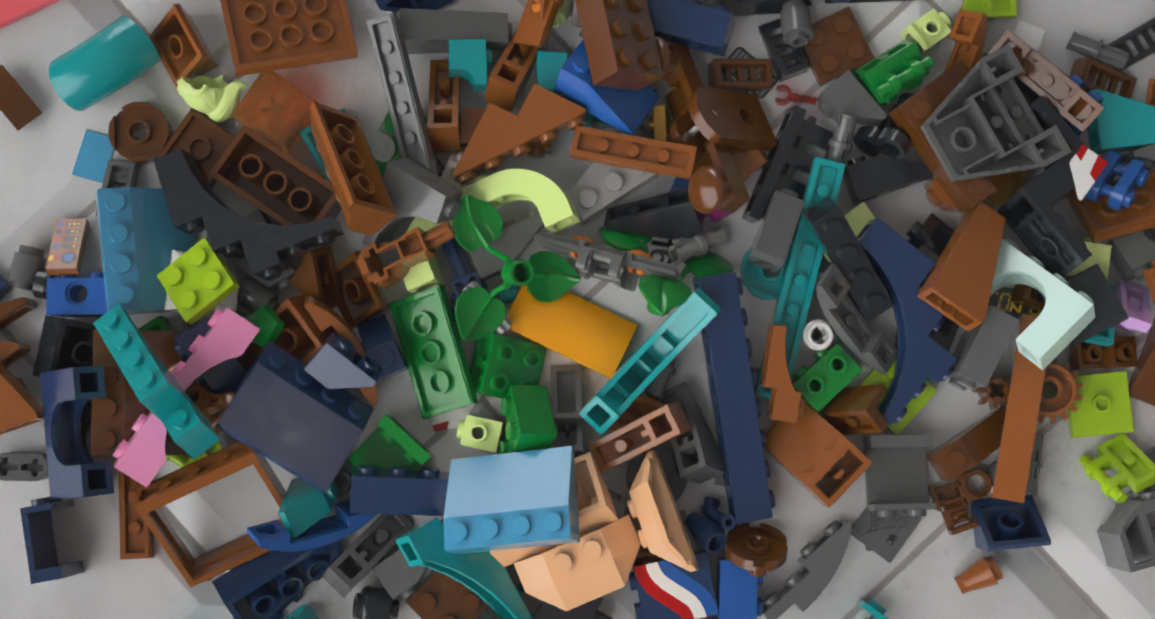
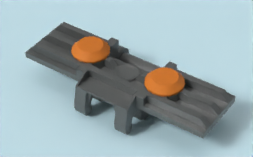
(624, 266)

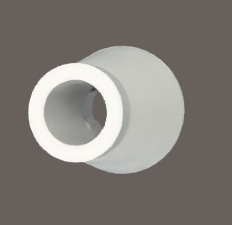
(823, 336)

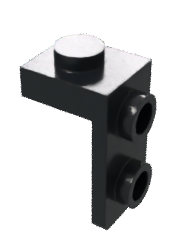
(931, 232)

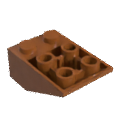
(816, 455)

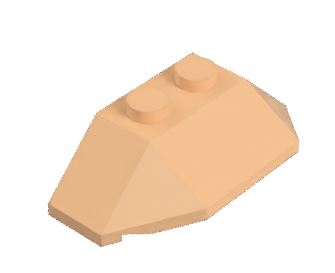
(659, 516)
(582, 570)

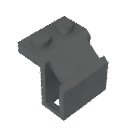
(1128, 535)

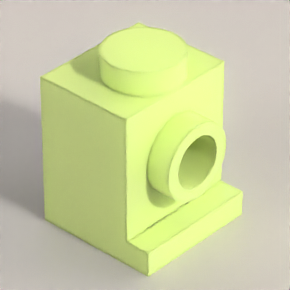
(922, 37)

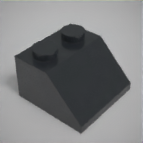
(64, 345)

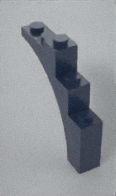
(918, 356)

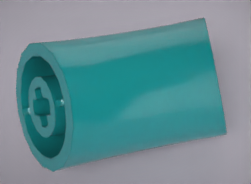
(102, 64)

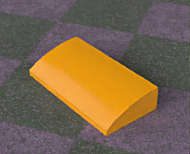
(573, 329)

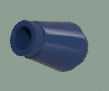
(707, 534)

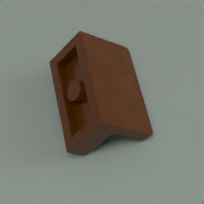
(855, 410)

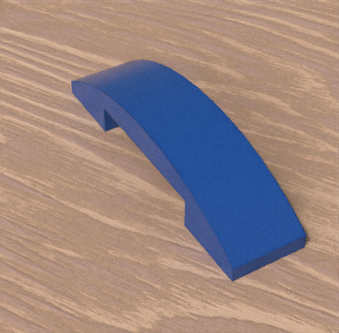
(327, 530)

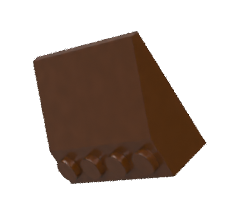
(915, 112)
(121, 408)

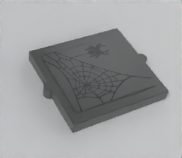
(884, 534)

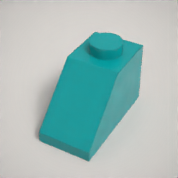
(305, 506)

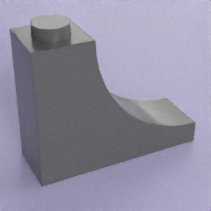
(416, 194)

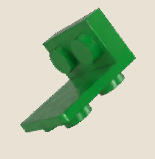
(505, 362)
(390, 447)

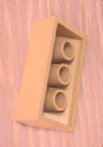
(593, 503)

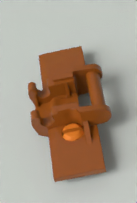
(536, 22)

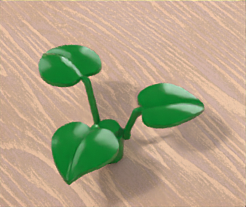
(544, 273)
(664, 292)

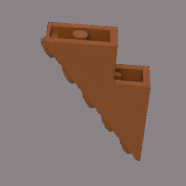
(505, 134)

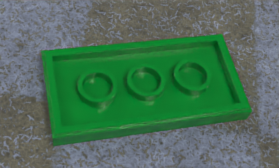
(433, 352)

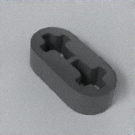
(22, 473)

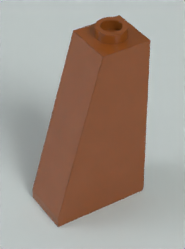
(966, 268)

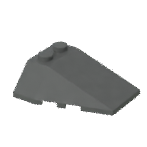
(989, 125)

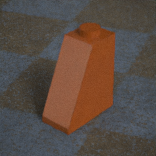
(17, 405)

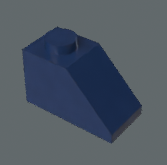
(382, 346)

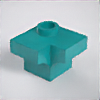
(469, 61)

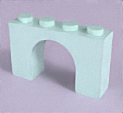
(1064, 311)

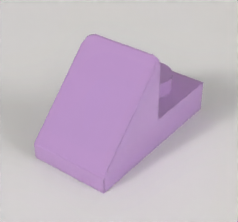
(1136, 304)

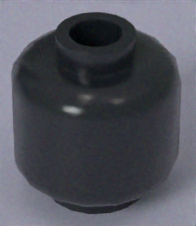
(374, 604)

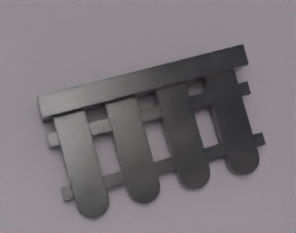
(794, 157)

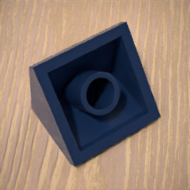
(1008, 524)

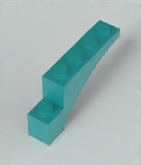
(649, 361)
(154, 383)
(475, 571)

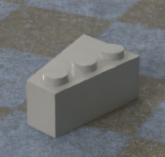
(604, 187)

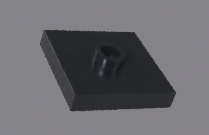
(1106, 304)

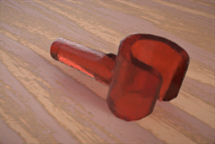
(793, 97)

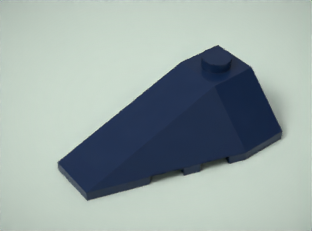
(273, 581)

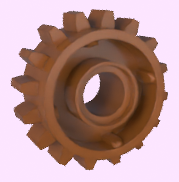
(1065, 395)

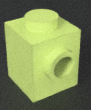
(480, 433)

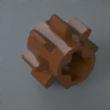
(1001, 390)

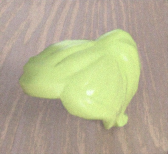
(211, 95)

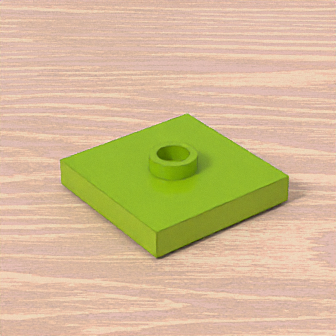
(1103, 407)

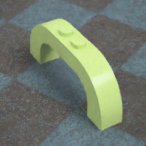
(498, 190)

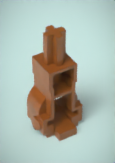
(413, 249)

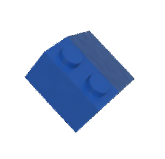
(615, 106)

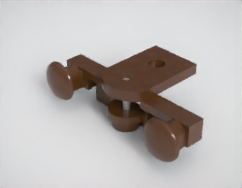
(722, 118)

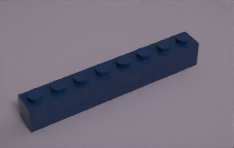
(734, 401)

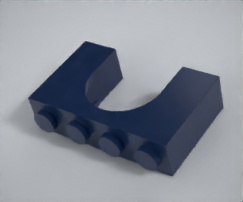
(63, 400)

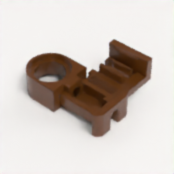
(954, 501)

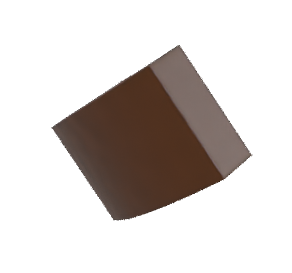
(15, 102)
(1094, 356)

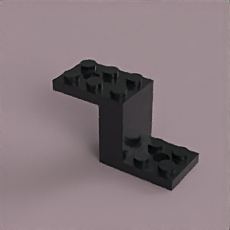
(1031, 207)

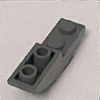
(820, 565)

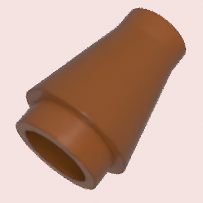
(979, 575)

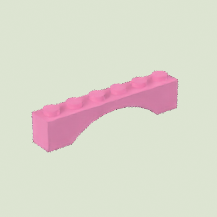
(225, 340)

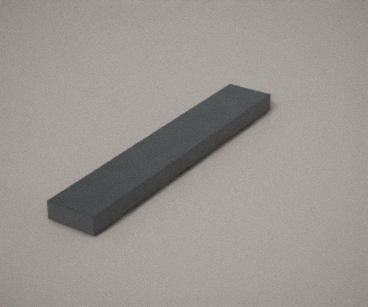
(401, 90)

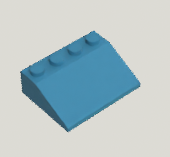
(136, 246)
(511, 501)

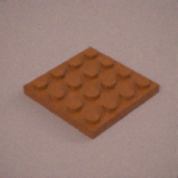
(287, 33)

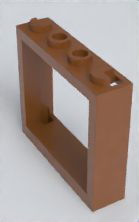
(192, 478)

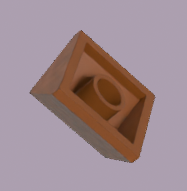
(181, 45)

